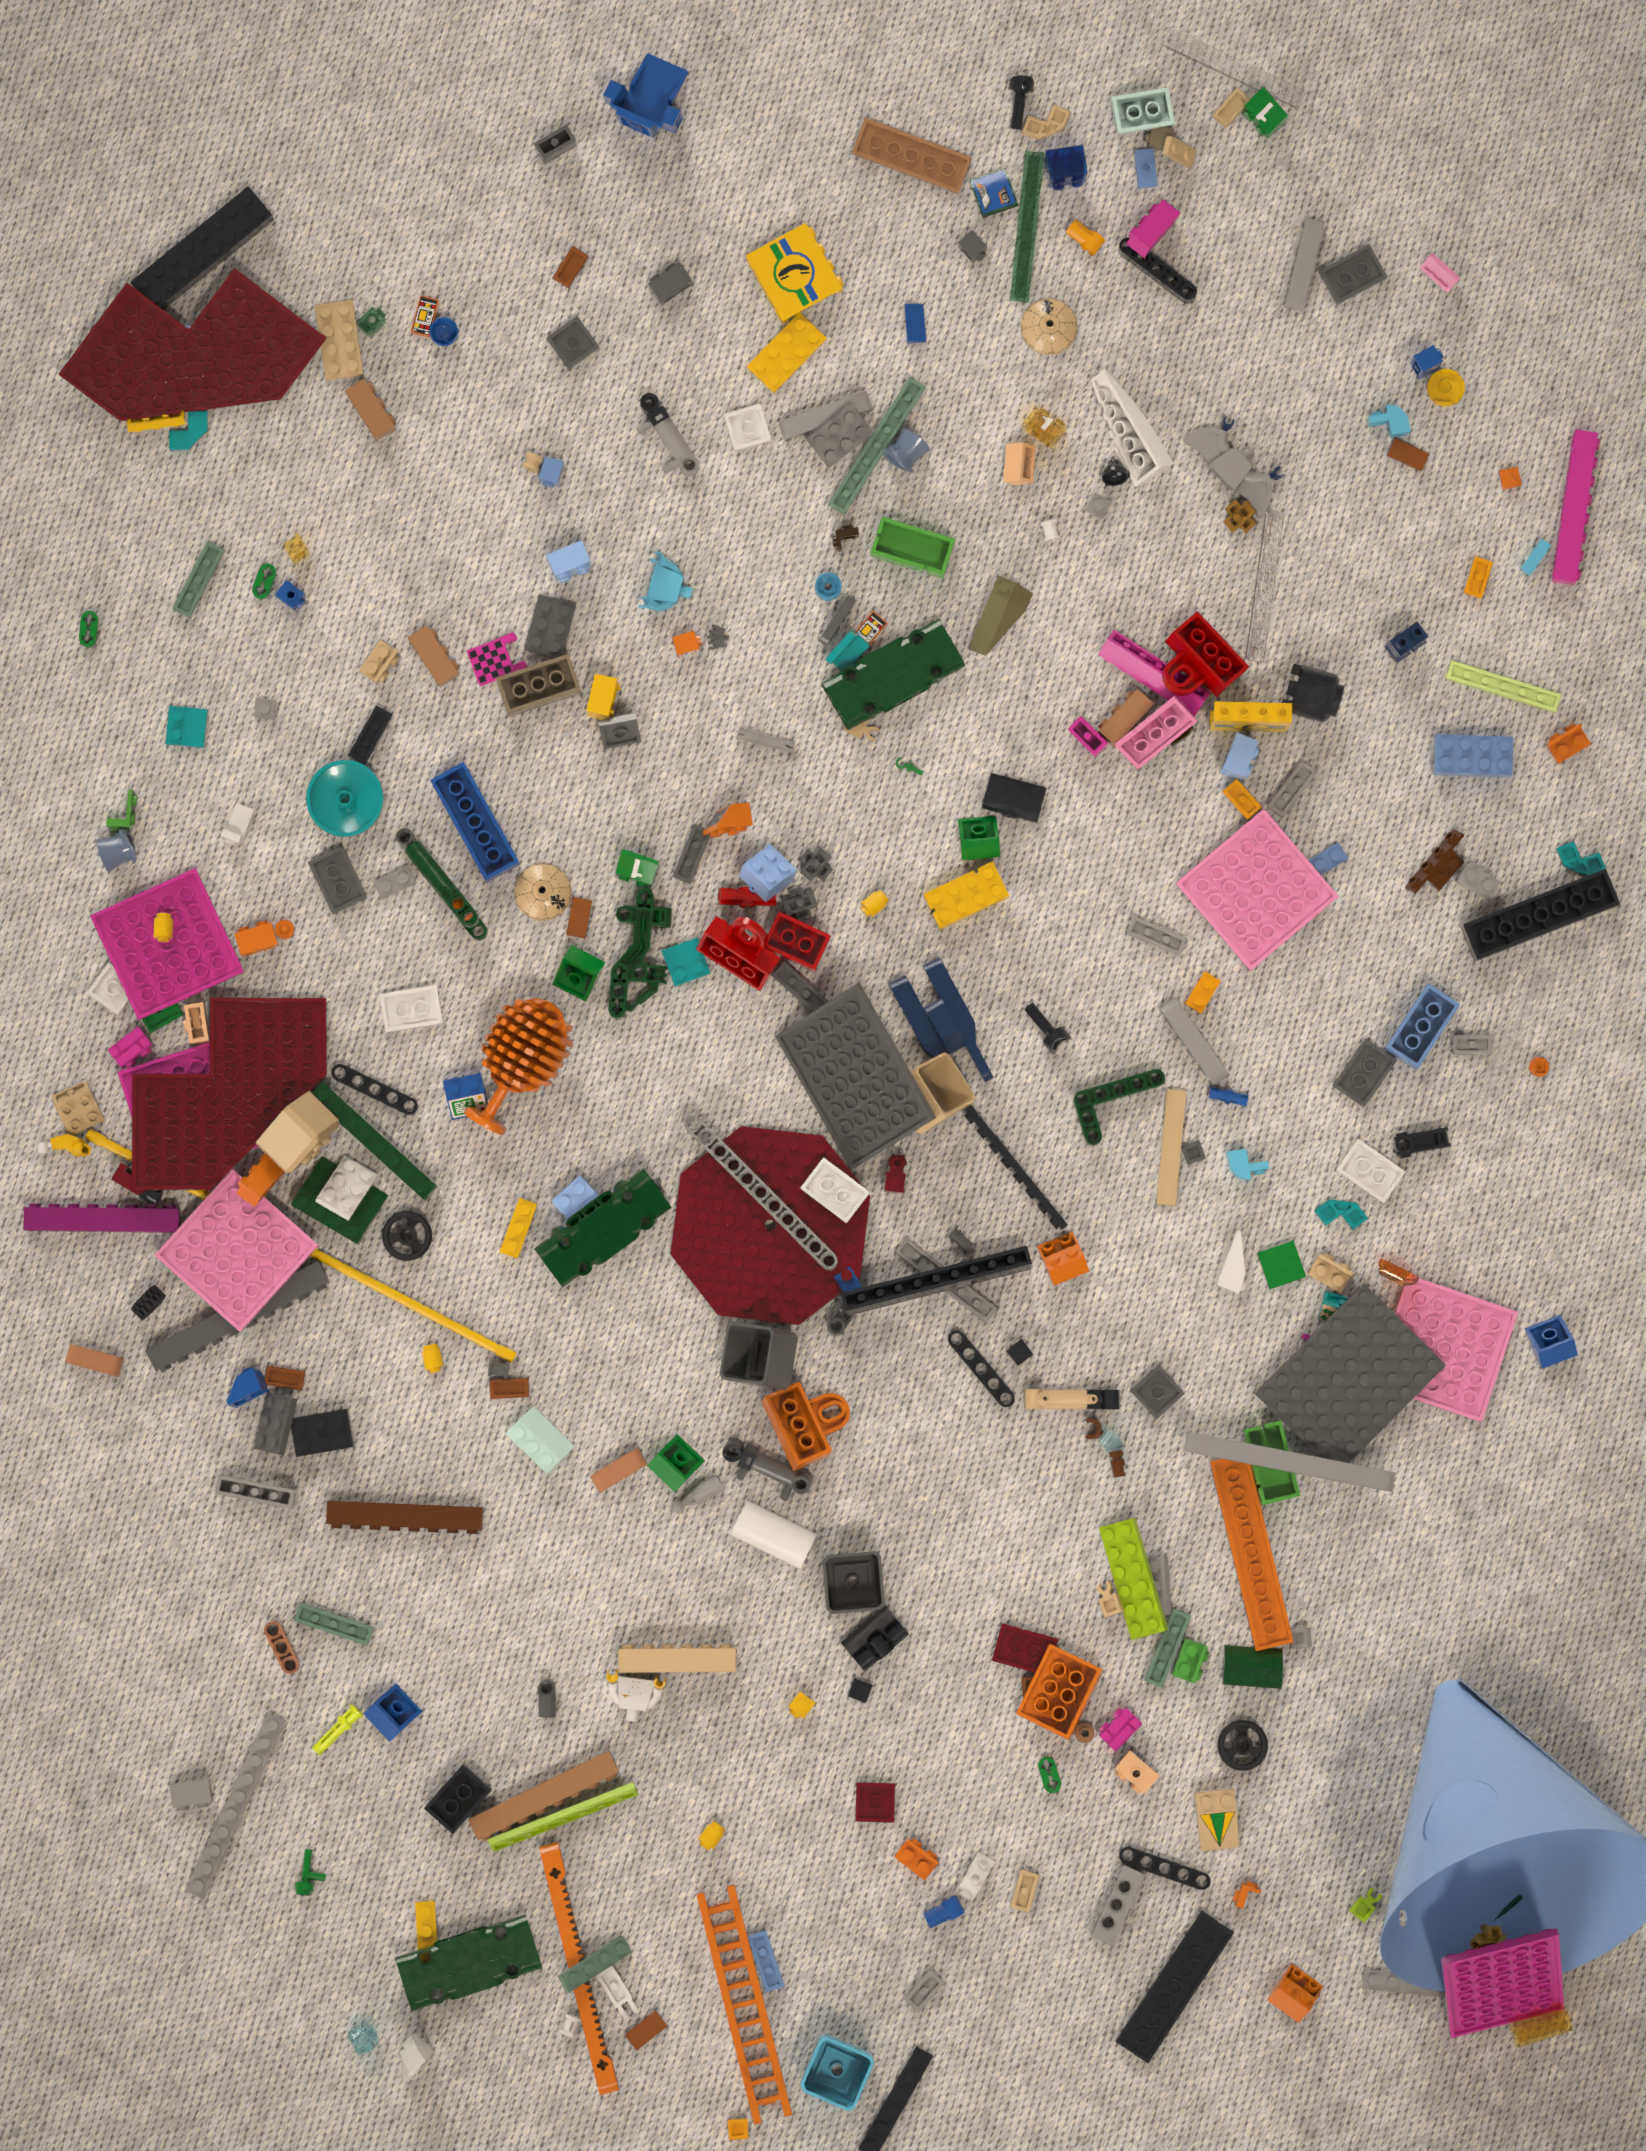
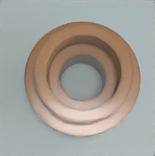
(1080, 1728)

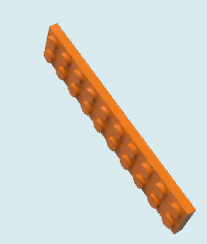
(1251, 1554)

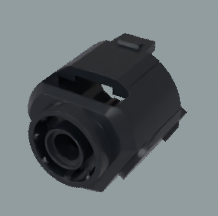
(1314, 694)

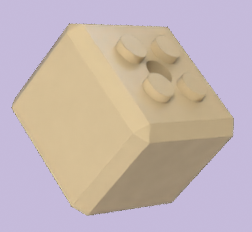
(943, 1089)
(298, 1133)

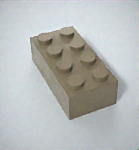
(538, 685)

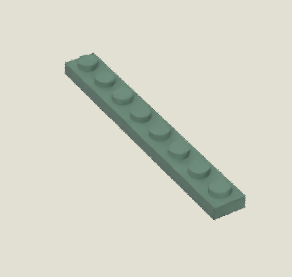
(877, 443)

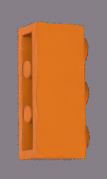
(260, 1180)

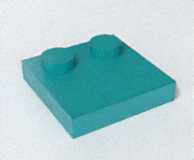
(186, 727)
(685, 962)

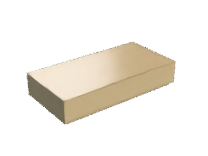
(1231, 108)

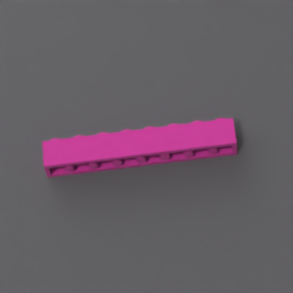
(1574, 507)

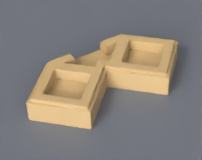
(1040, 129)

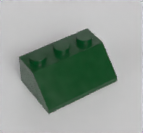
(1252, 1668)

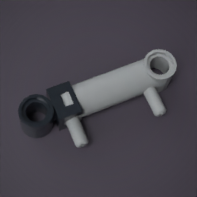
(667, 431)

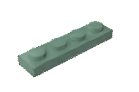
(198, 579)
(333, 1624)
(1167, 1648)
(594, 1964)

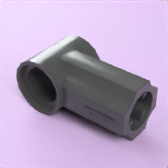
(547, 1701)

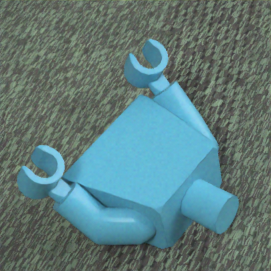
(665, 585)

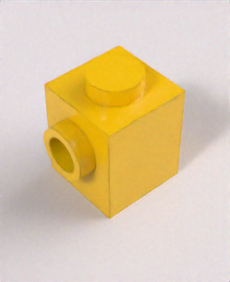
(801, 1705)

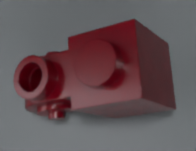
(895, 1178)

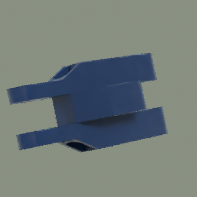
(947, 1014)

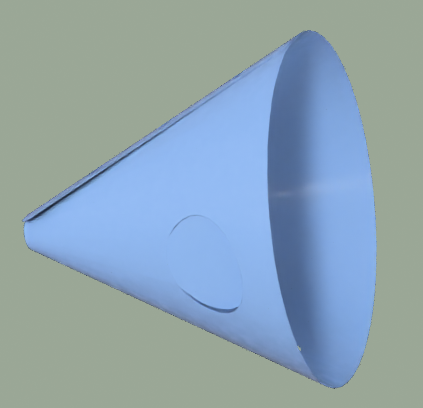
(1502, 1822)

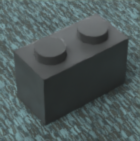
(555, 144)
(670, 283)

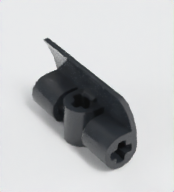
(1014, 798)
(875, 1638)

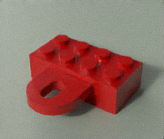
(1202, 657)
(738, 951)

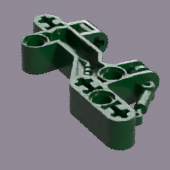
(633, 959)

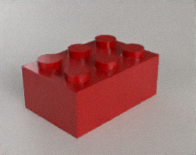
(797, 941)

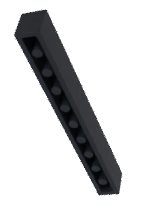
(935, 1281)

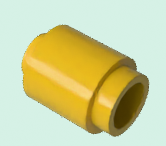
(874, 903)
(163, 927)
(432, 1358)
(711, 1835)

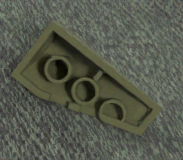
(1003, 609)

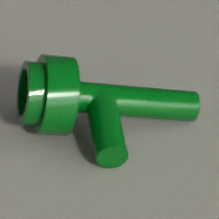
(304, 1887)

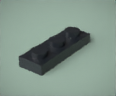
(370, 735)

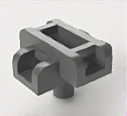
(815, 864)
(800, 903)

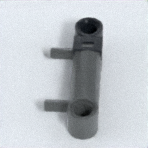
(753, 1459)

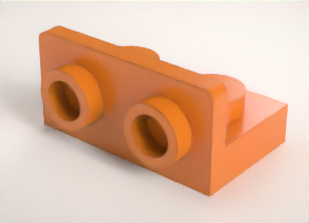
(1568, 743)
(916, 1858)

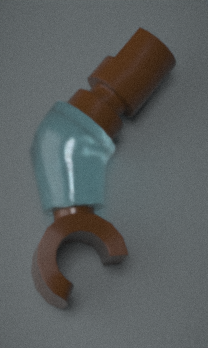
(1112, 1444)

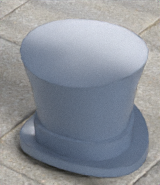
(906, 450)
(116, 850)

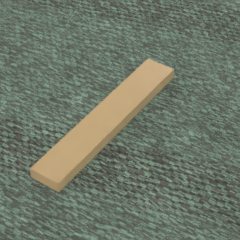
(1171, 1147)

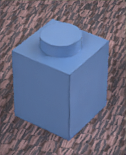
(551, 472)

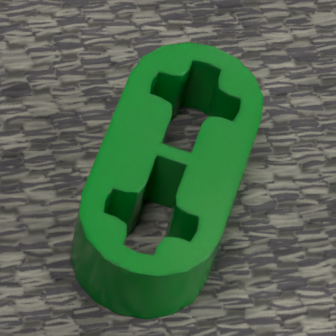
(260, 579)
(84, 628)
(1054, 1773)

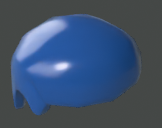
(441, 328)

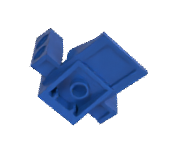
(650, 97)

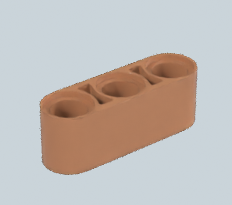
(94, 1360)
(618, 1470)
(275, 1640)

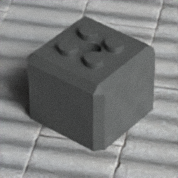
(758, 1355)
(869, 1592)

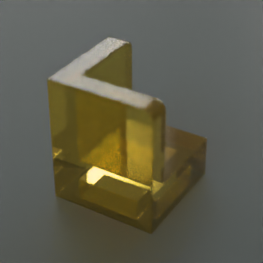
(296, 549)

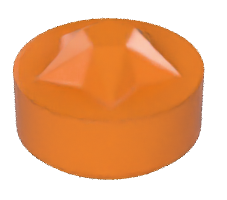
(284, 929)
(1539, 1067)

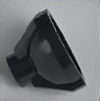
(1115, 473)

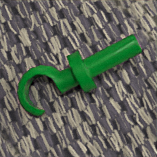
(910, 767)

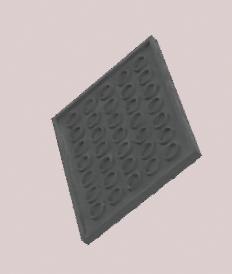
(855, 1076)
(1350, 1378)

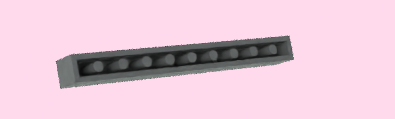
(216, 1326)

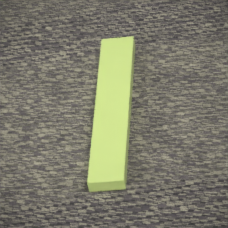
(1503, 686)

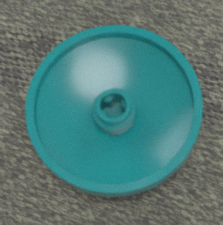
(344, 798)

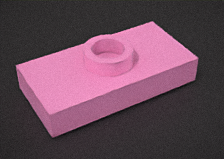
(1440, 272)

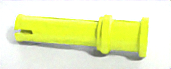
(344, 1723)

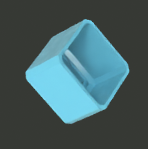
(841, 2089)

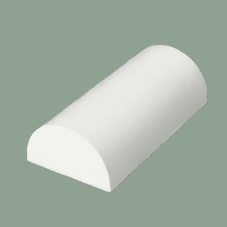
(773, 1534)

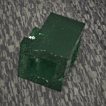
(368, 328)

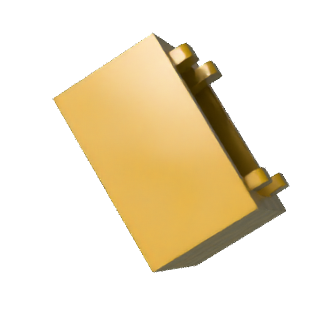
(602, 697)

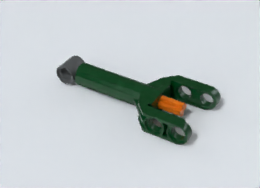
(441, 883)

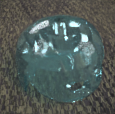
(363, 2038)

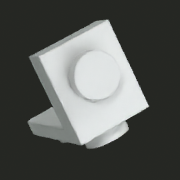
(237, 825)
(975, 1876)

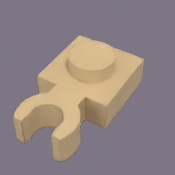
(861, 729)
(1110, 1602)

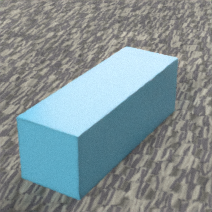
(1535, 557)

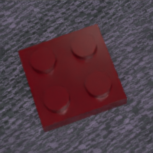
(875, 1802)

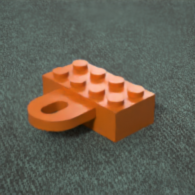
(801, 1423)

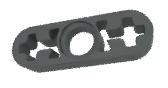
(839, 618)

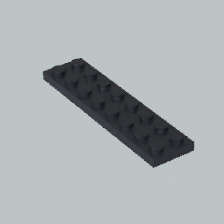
(1174, 1986)

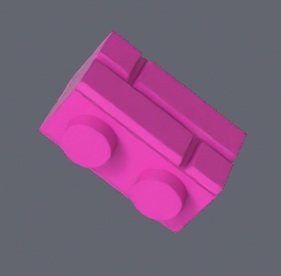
(1088, 736)
(130, 1048)
(1119, 1729)

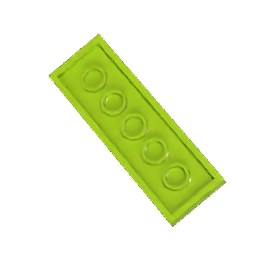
(1133, 1578)

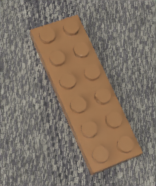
(911, 155)

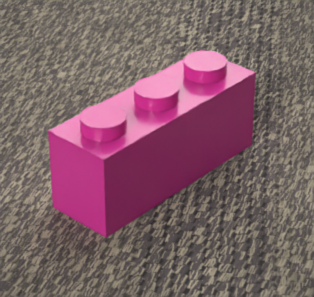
(1152, 227)

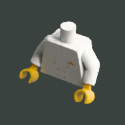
(634, 1693)

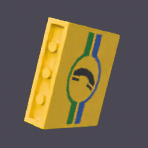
(794, 272)
(1250, 716)

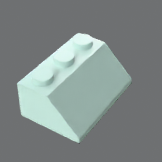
(1142, 110)
(540, 1440)

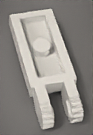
(616, 1990)

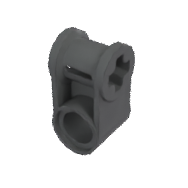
(839, 1317)

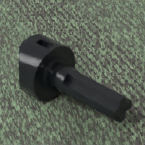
(1020, 86)
(1054, 1037)

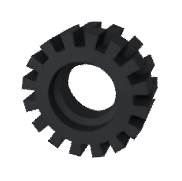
(148, 1302)

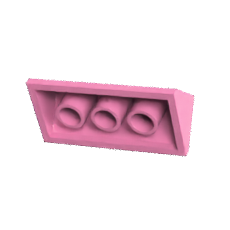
(1156, 732)

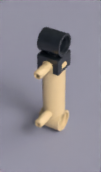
(1072, 1399)

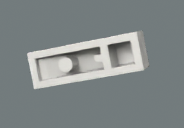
(1233, 1270)

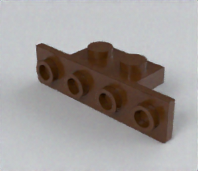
(1439, 865)

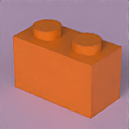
(256, 938)

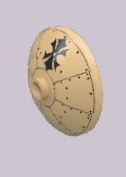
(1049, 339)
(546, 905)

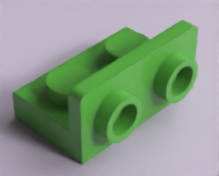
(1190, 1661)

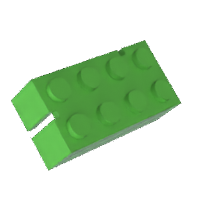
(912, 547)
(1274, 1484)

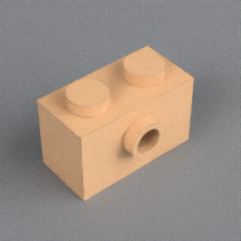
(1019, 463)
(196, 1023)
(1136, 1771)

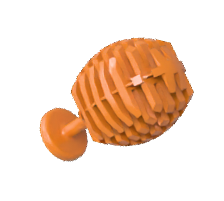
(522, 1053)

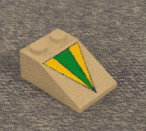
(1217, 1819)

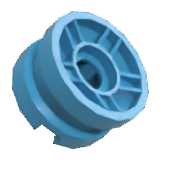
(822, 581)

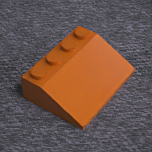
(1060, 1692)

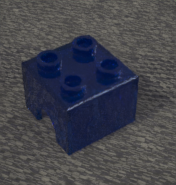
(1066, 167)

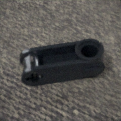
(1421, 1141)

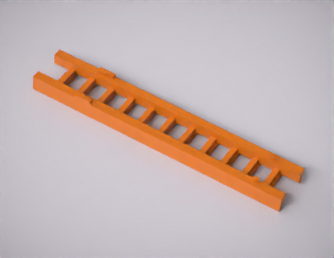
(758, 2000)

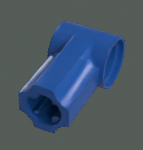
(945, 1911)

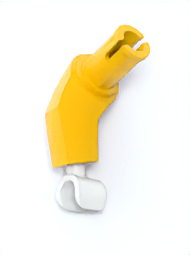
(73, 1144)

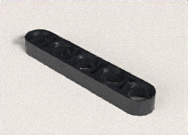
(368, 1082)
(984, 1378)
(1174, 1868)

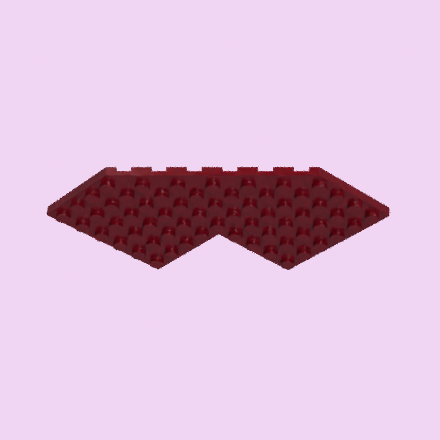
(233, 354)
(201, 1125)

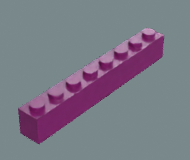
(101, 1219)

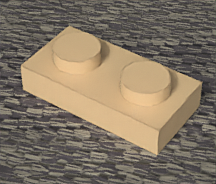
(1179, 152)
(1024, 1891)

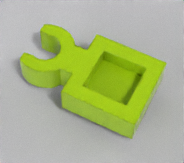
(1363, 1906)

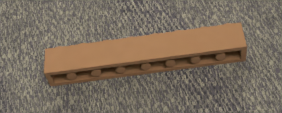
(543, 1795)

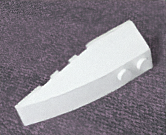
(1133, 435)
(413, 2055)

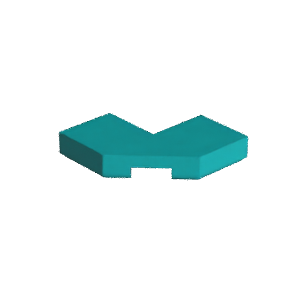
(185, 439)
(1572, 860)
(1348, 1210)

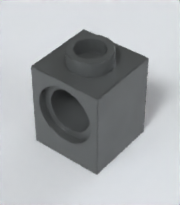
(973, 247)

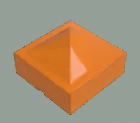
(1510, 478)

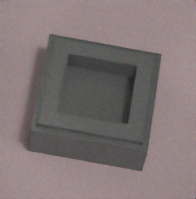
(1193, 1152)

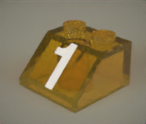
(1044, 427)

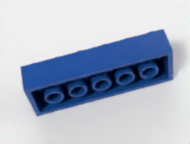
(475, 822)

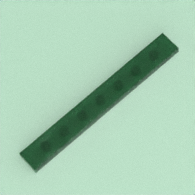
(1027, 226)

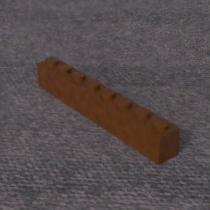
(404, 1515)

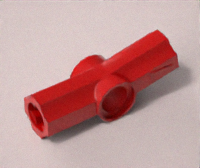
(742, 897)

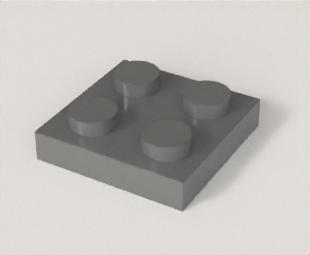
(572, 343)
(619, 731)
(1157, 1392)

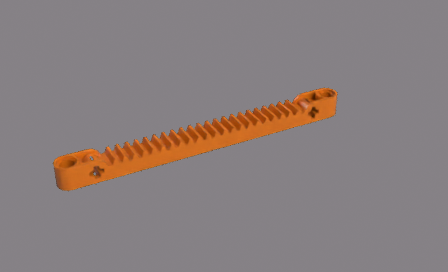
(605, 2078)

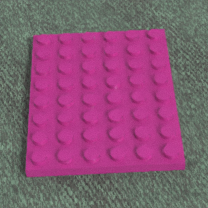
(1503, 1982)

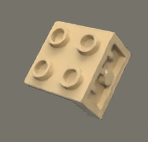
(77, 1108)

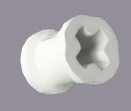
(1050, 531)
(572, 2021)

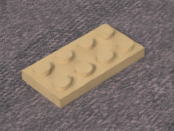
(341, 348)

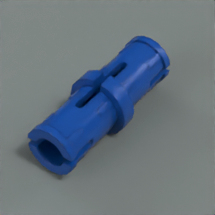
(1228, 1096)

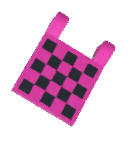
(493, 660)

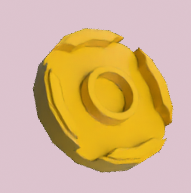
(1440, 390)

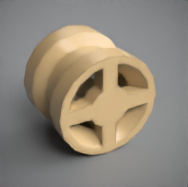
(532, 462)

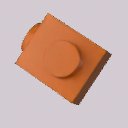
(1241, 1894)

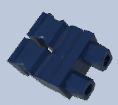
(1406, 641)

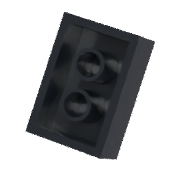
(322, 1433)
(458, 1798)

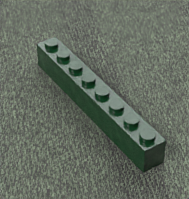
(375, 1142)

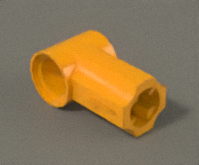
(1087, 239)

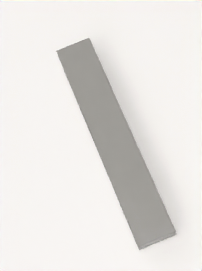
(964, 1295)

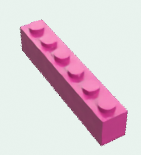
(1147, 669)

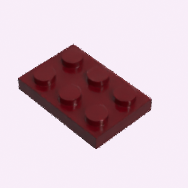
(1021, 1647)

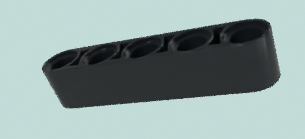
(1161, 279)

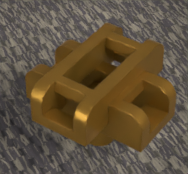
(1238, 517)
(1488, 1935)

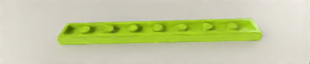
(563, 1817)

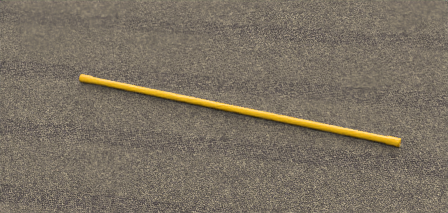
(499, 1350)

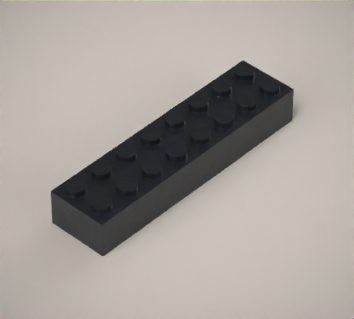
(203, 249)
(1540, 915)

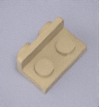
(379, 662)
(1330, 1273)

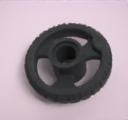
(412, 1220)
(1258, 1753)

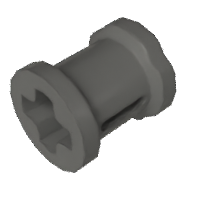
(498, 1368)

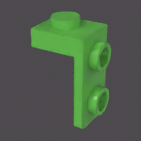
(117, 824)

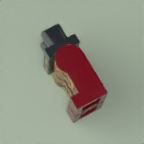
(124, 1179)

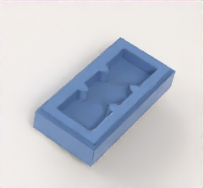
(1145, 168)

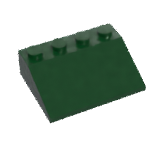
(361, 1219)

